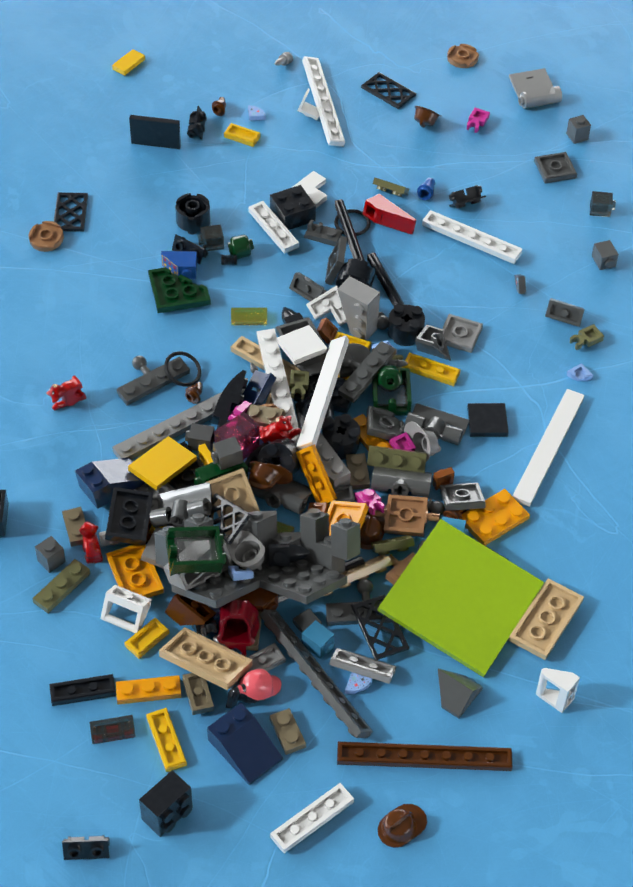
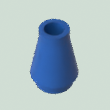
(426, 190)

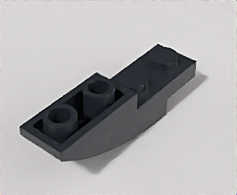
(229, 399)

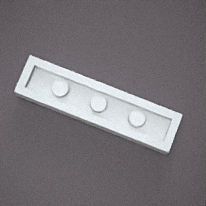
(273, 227)
(311, 818)

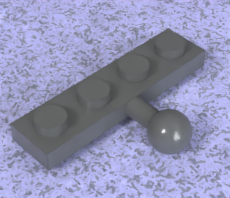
(366, 371)
(150, 380)
(343, 614)

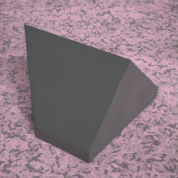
(432, 342)
(456, 692)

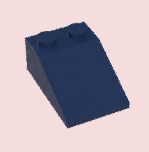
(100, 478)
(243, 743)

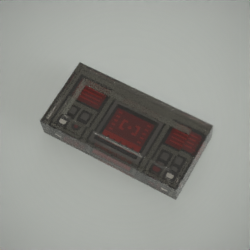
(112, 729)

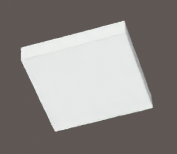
(301, 344)

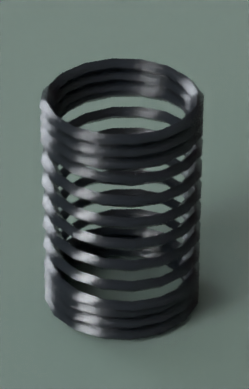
(231, 259)

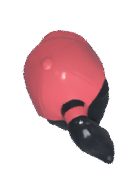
(254, 687)

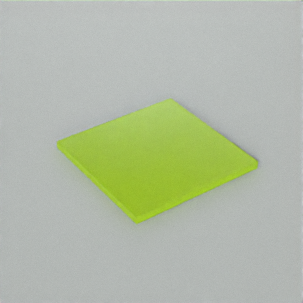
(461, 597)

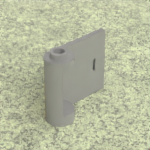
(535, 88)

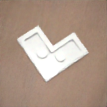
(311, 184)
(328, 303)

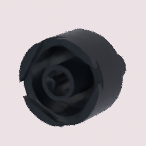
(192, 212)
(358, 270)
(405, 324)
(343, 435)
(281, 453)

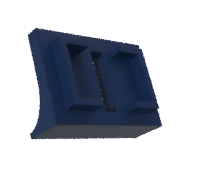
(260, 381)

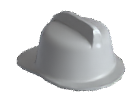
(423, 440)
(247, 551)

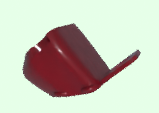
(238, 625)

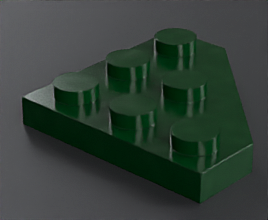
(175, 291)

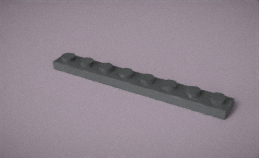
(320, 680)

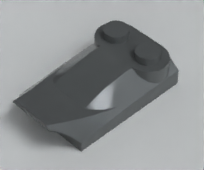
(314, 364)

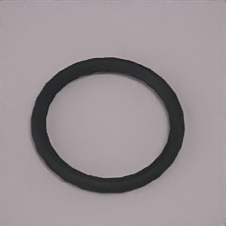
(354, 211)
(189, 356)

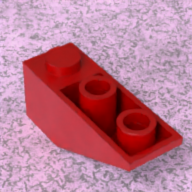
(388, 214)

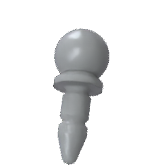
(284, 59)

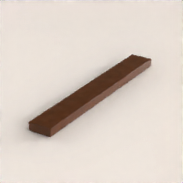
(424, 756)

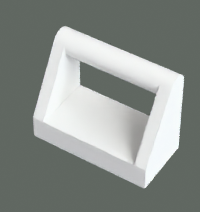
(128, 600)
(565, 681)

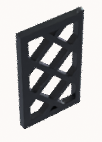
(388, 99)
(71, 198)
(236, 527)
(371, 640)

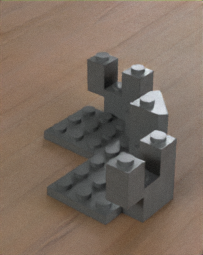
(301, 581)

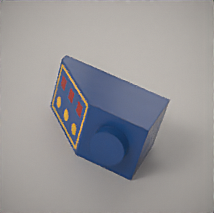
(180, 262)

